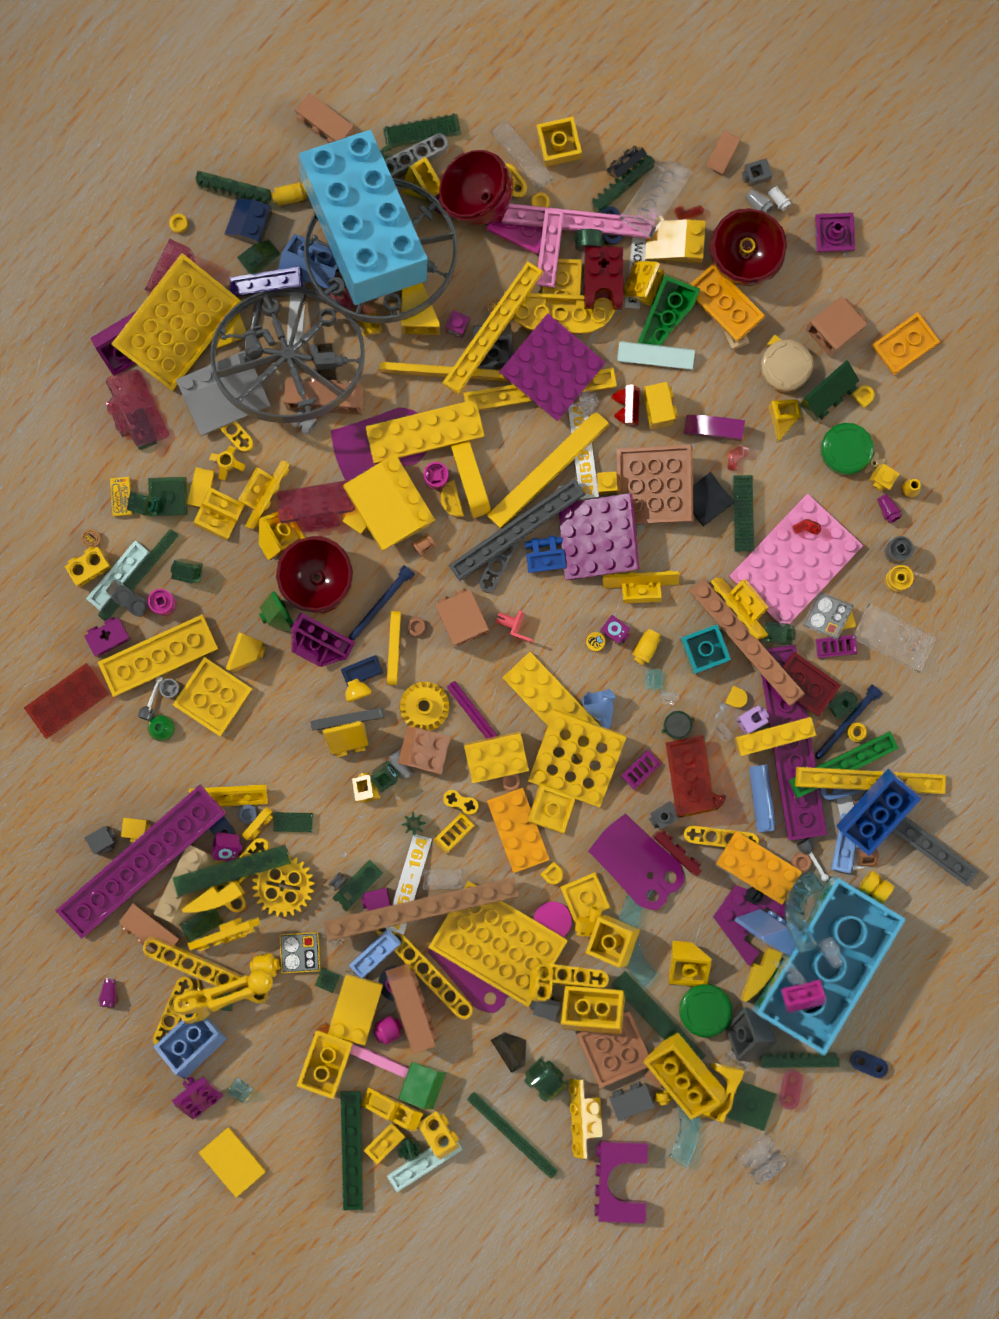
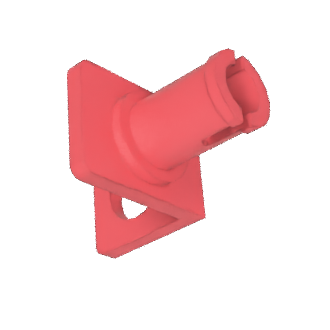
(514, 623)

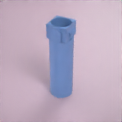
(762, 798)

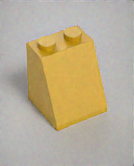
(423, 323)

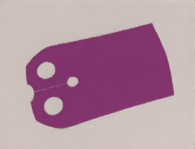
(353, 447)
(630, 855)
(470, 985)

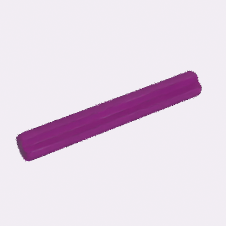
(471, 710)

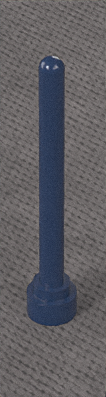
(404, 575)
(872, 694)

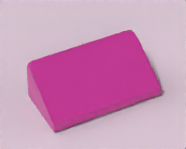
(803, 996)

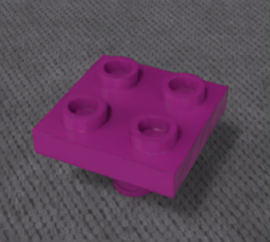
(834, 232)
(197, 1097)

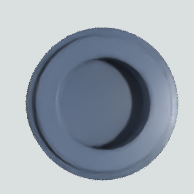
(248, 814)

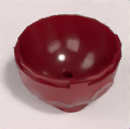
(476, 188)
(768, 250)
(305, 560)

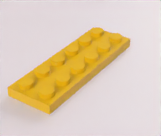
(425, 431)
(158, 655)
(545, 693)

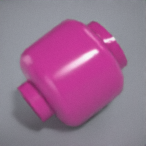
(387, 1030)

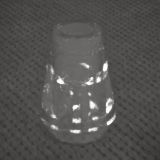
(830, 950)

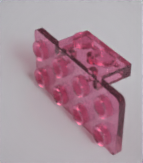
(134, 409)
(315, 506)

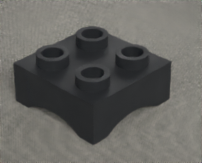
(709, 499)

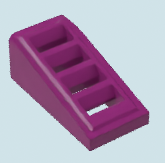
(819, 647)
(629, 781)

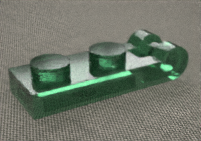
(358, 884)

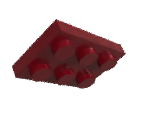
(815, 684)
(677, 852)

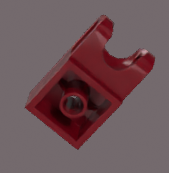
(603, 276)

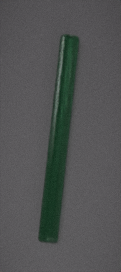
(140, 572)
(509, 1132)

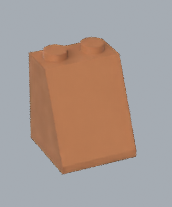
(836, 326)
(462, 617)

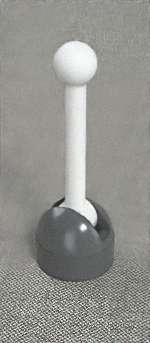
(147, 712)
(806, 847)

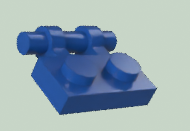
(545, 560)

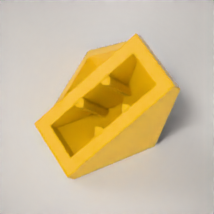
(424, 176)
(784, 415)

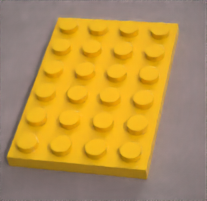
(175, 322)
(498, 946)

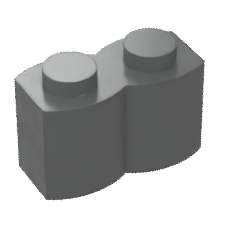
(125, 597)

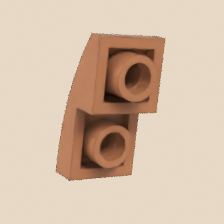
(723, 151)

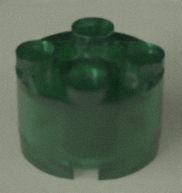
(545, 1079)

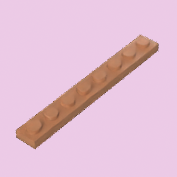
(747, 643)

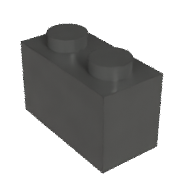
(631, 1101)

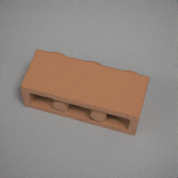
(323, 119)
(145, 926)

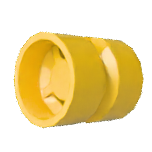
(899, 578)
(877, 888)

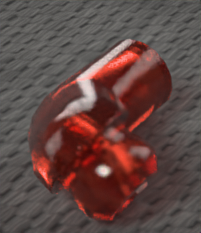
(690, 213)
(736, 454)
(807, 525)

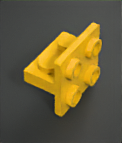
(643, 281)

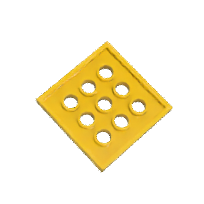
(596, 734)

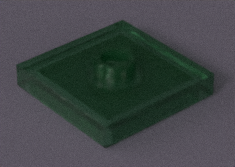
(171, 493)
(752, 1105)

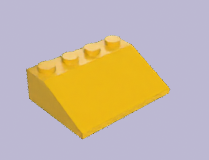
(389, 503)

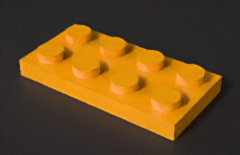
(726, 304)
(518, 836)
(758, 867)

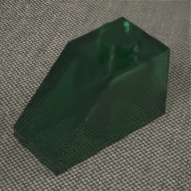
(258, 256)

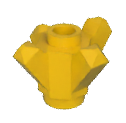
(226, 462)

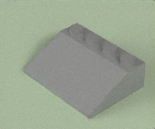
(208, 404)

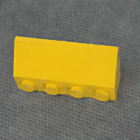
(685, 1076)

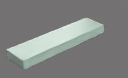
(655, 355)
(120, 571)
(417, 1168)

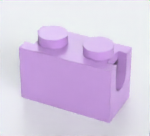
(748, 721)

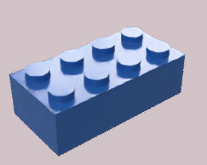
(878, 812)

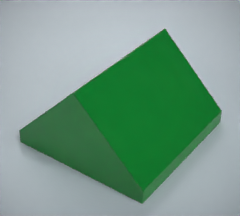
(422, 1085)

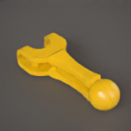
(202, 1002)

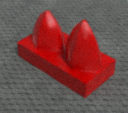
(630, 398)

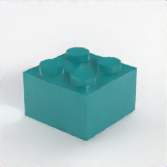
(705, 649)

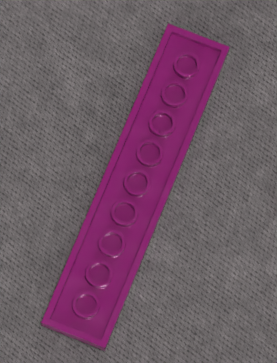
(804, 814)
(140, 861)

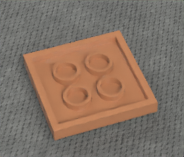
(614, 1054)

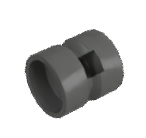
(899, 549)

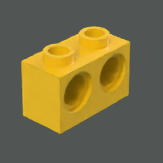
(90, 571)
(435, 1137)

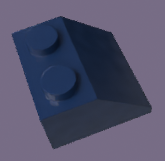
(249, 221)

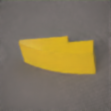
(215, 898)
(760, 973)
(392, 1109)

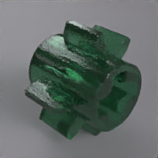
(419, 823)
(409, 1150)

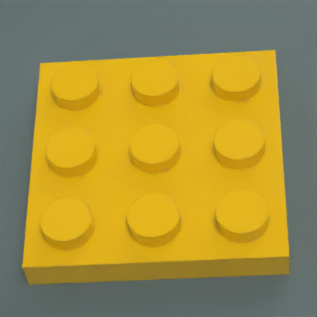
(212, 697)

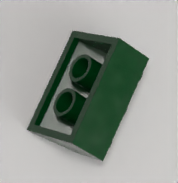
(830, 392)

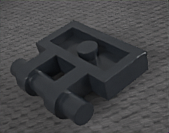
(626, 161)

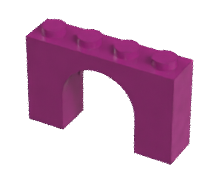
(609, 1206)

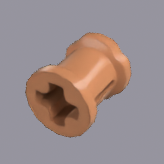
(423, 544)

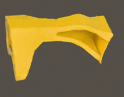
(733, 1077)

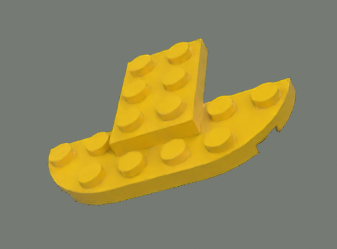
(565, 303)

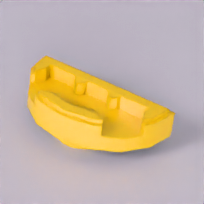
(451, 501)

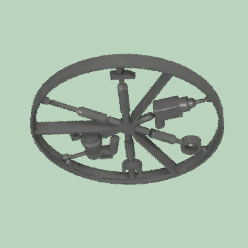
(430, 265)
(254, 350)

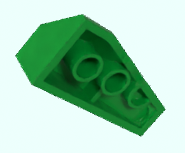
(669, 307)
(275, 613)

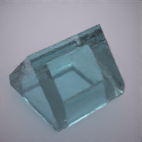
(653, 679)
(240, 1090)

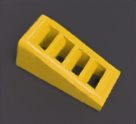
(446, 849)

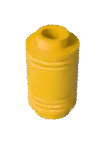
(289, 194)
(646, 647)

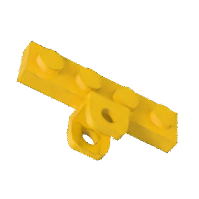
(228, 932)

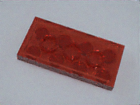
(66, 701)
(690, 776)

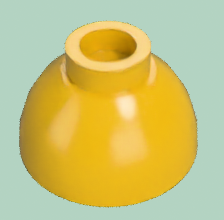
(356, 690)

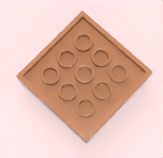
(658, 481)

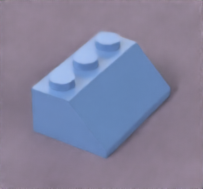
(320, 259)
(768, 928)
(189, 1045)

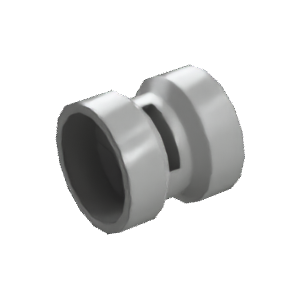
(307, 426)
(167, 686)

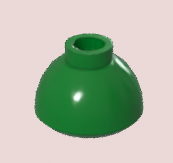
(161, 728)

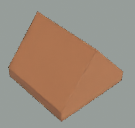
(865, 860)

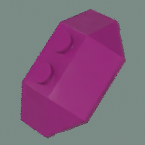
(318, 642)

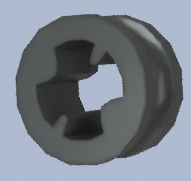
(337, 881)

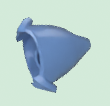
(600, 706)

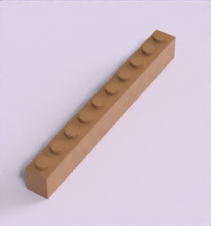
(421, 909)

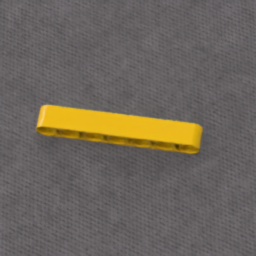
(198, 963)
(432, 972)

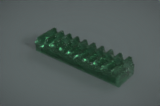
(421, 130)
(620, 186)
(232, 187)
(743, 513)
(801, 1061)

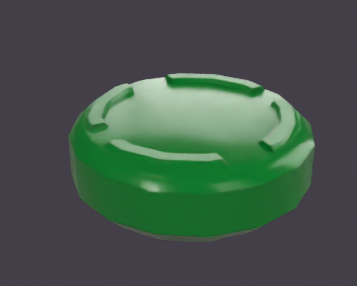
(847, 449)
(705, 1010)

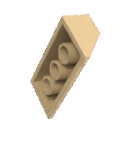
(171, 904)

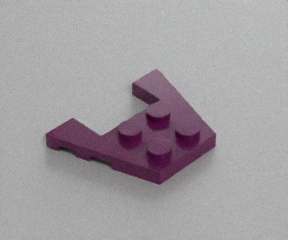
(738, 905)

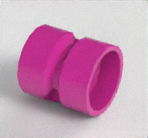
(436, 475)
(162, 602)

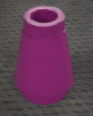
(889, 509)
(108, 994)

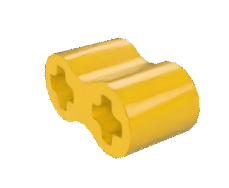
(460, 802)

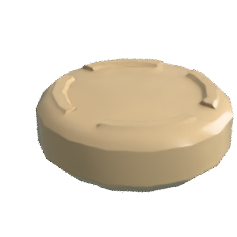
(787, 365)

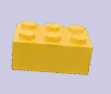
(496, 757)
(593, 1010)

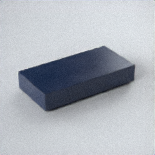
(362, 670)

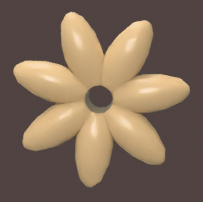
(874, 460)

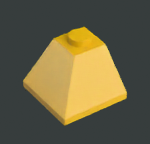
(276, 536)
(245, 652)
(688, 964)

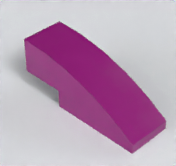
(714, 427)

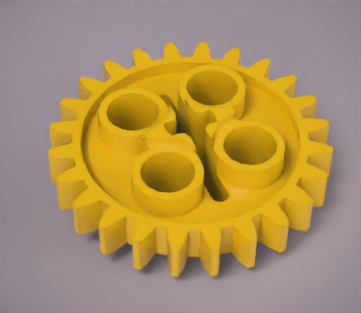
(280, 902)

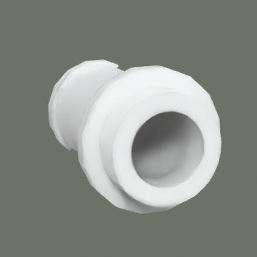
(779, 198)

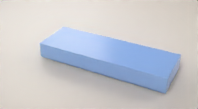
(843, 853)
(375, 954)

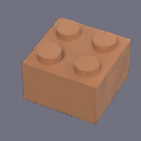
(424, 750)

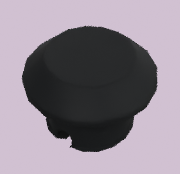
(753, 895)

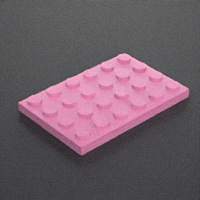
(795, 567)

